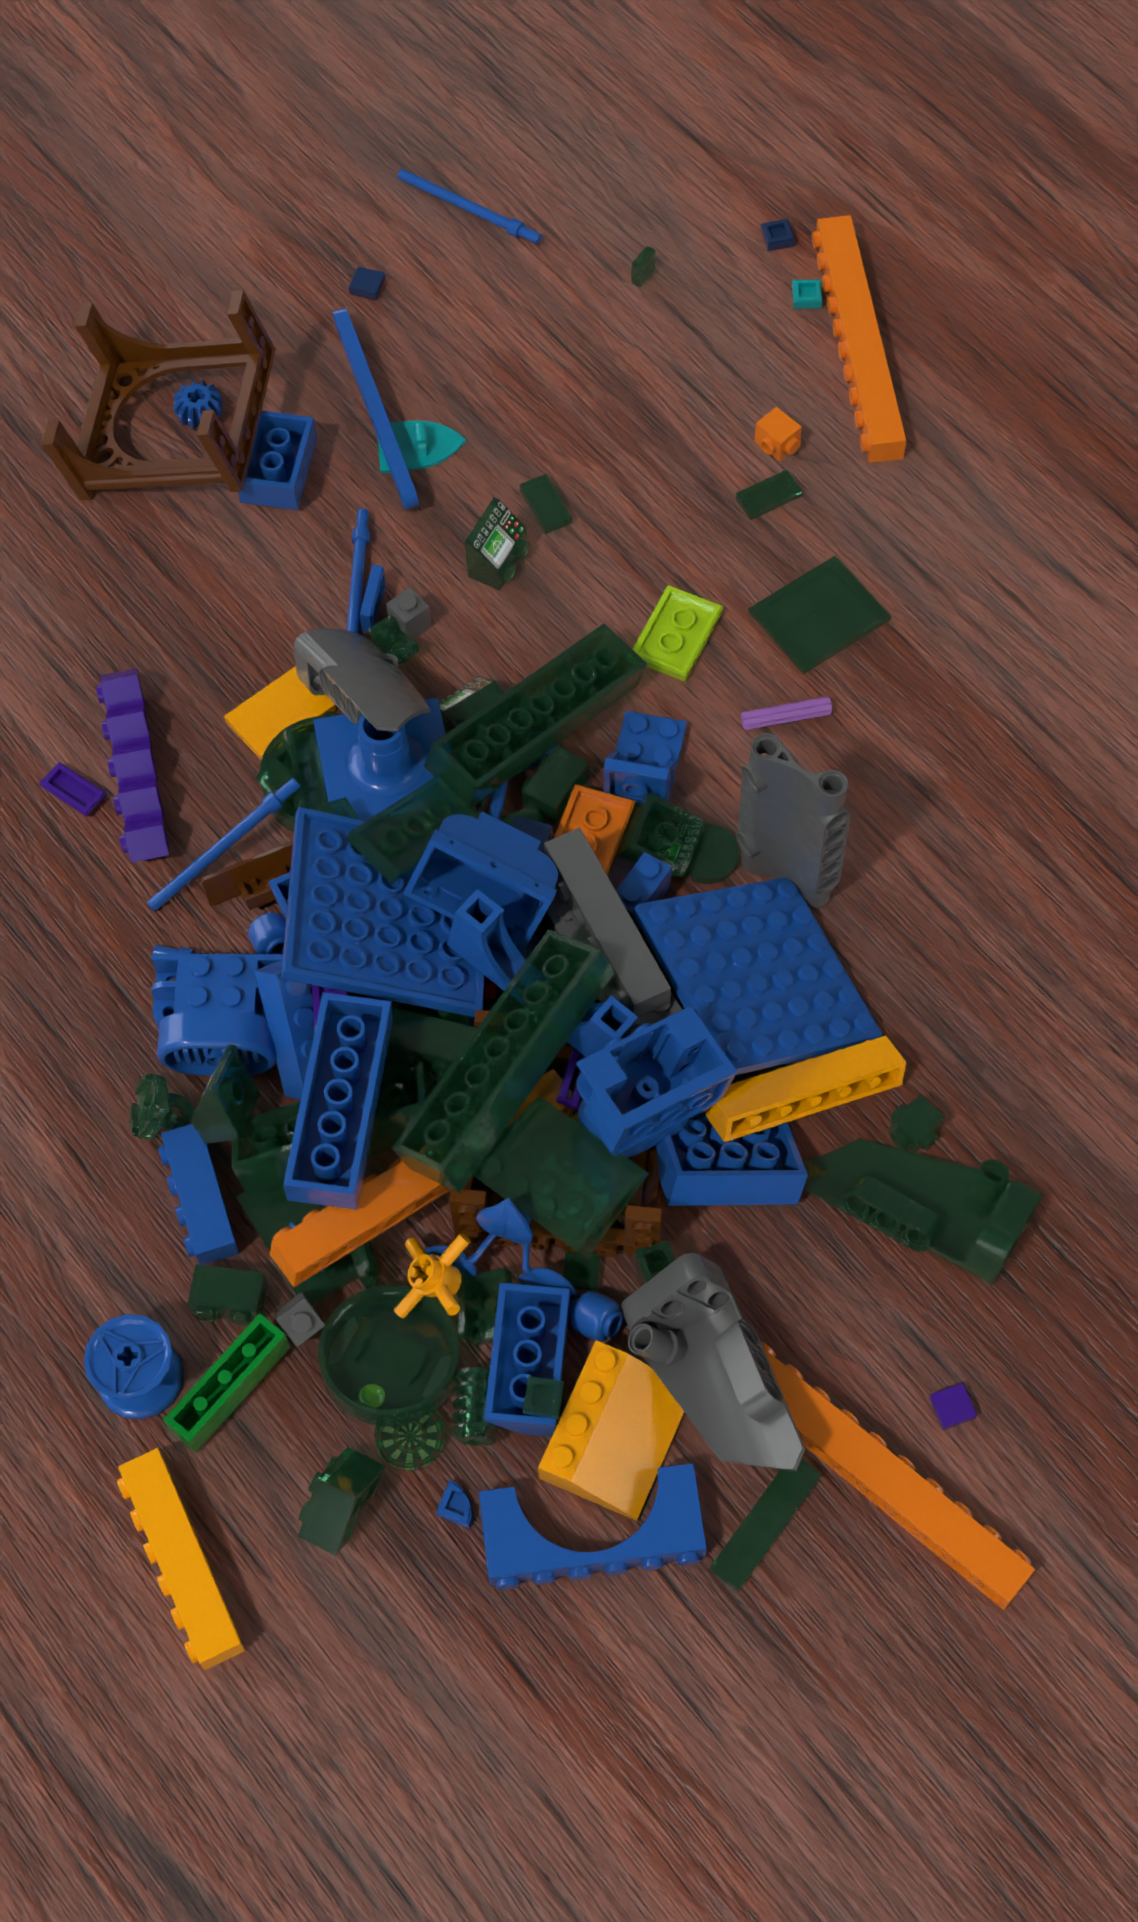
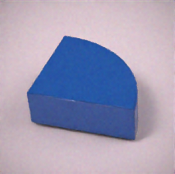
(455, 1506)

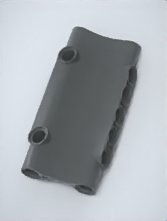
(792, 821)

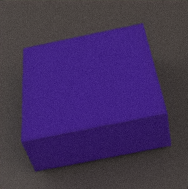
(952, 1406)

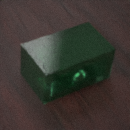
(554, 782)
(227, 1294)

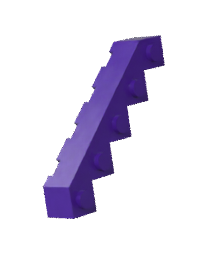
(133, 766)

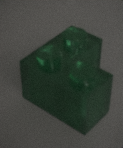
(338, 1499)

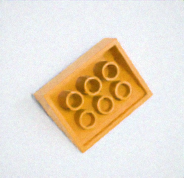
(612, 1433)

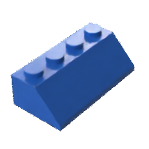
(526, 1343)

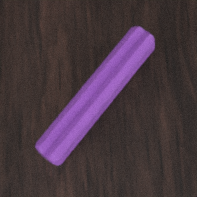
(786, 713)

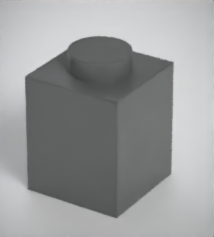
(410, 613)
(299, 1319)

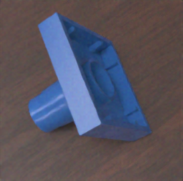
(376, 765)

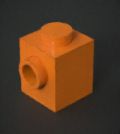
(778, 434)

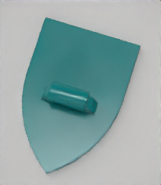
(423, 444)

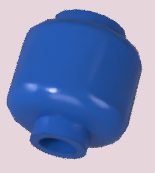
(268, 933)
(595, 1316)

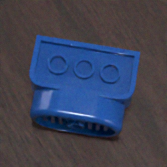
(208, 1009)
(651, 1083)

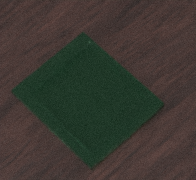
(819, 614)

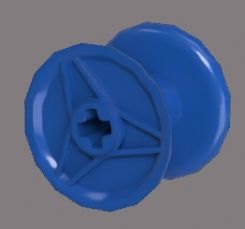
(133, 1366)

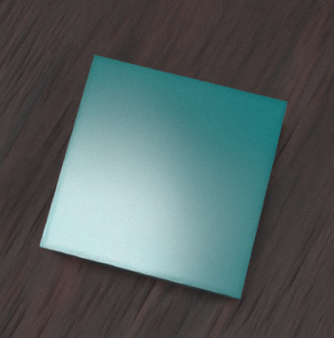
(806, 294)

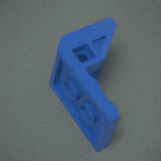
(644, 757)

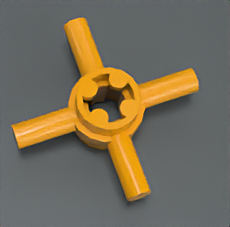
(433, 1276)

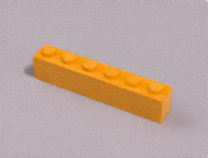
(807, 1088)
(180, 1559)

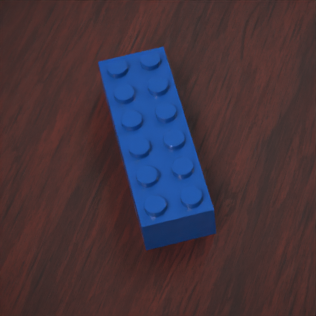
(339, 1101)

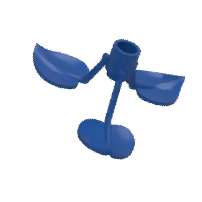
(512, 1224)

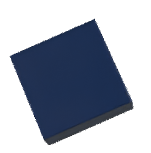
(777, 235)
(366, 283)

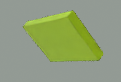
(677, 632)

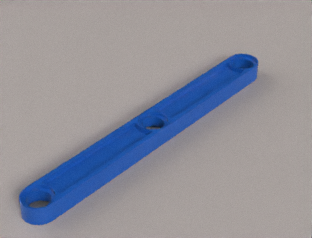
(375, 409)

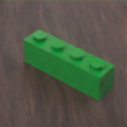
(227, 1383)

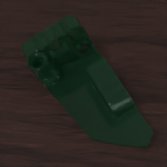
(928, 1202)

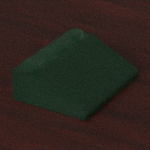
(560, 1175)

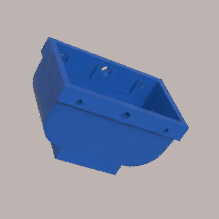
(495, 860)

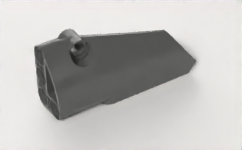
(357, 678)
(713, 1363)

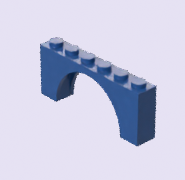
(483, 941)
(521, 1554)

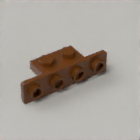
(249, 878)

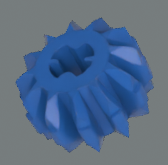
(195, 399)

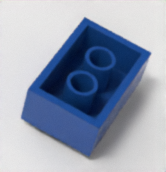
(279, 460)

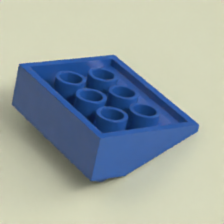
(743, 1171)

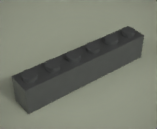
(607, 923)

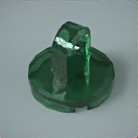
(154, 1108)

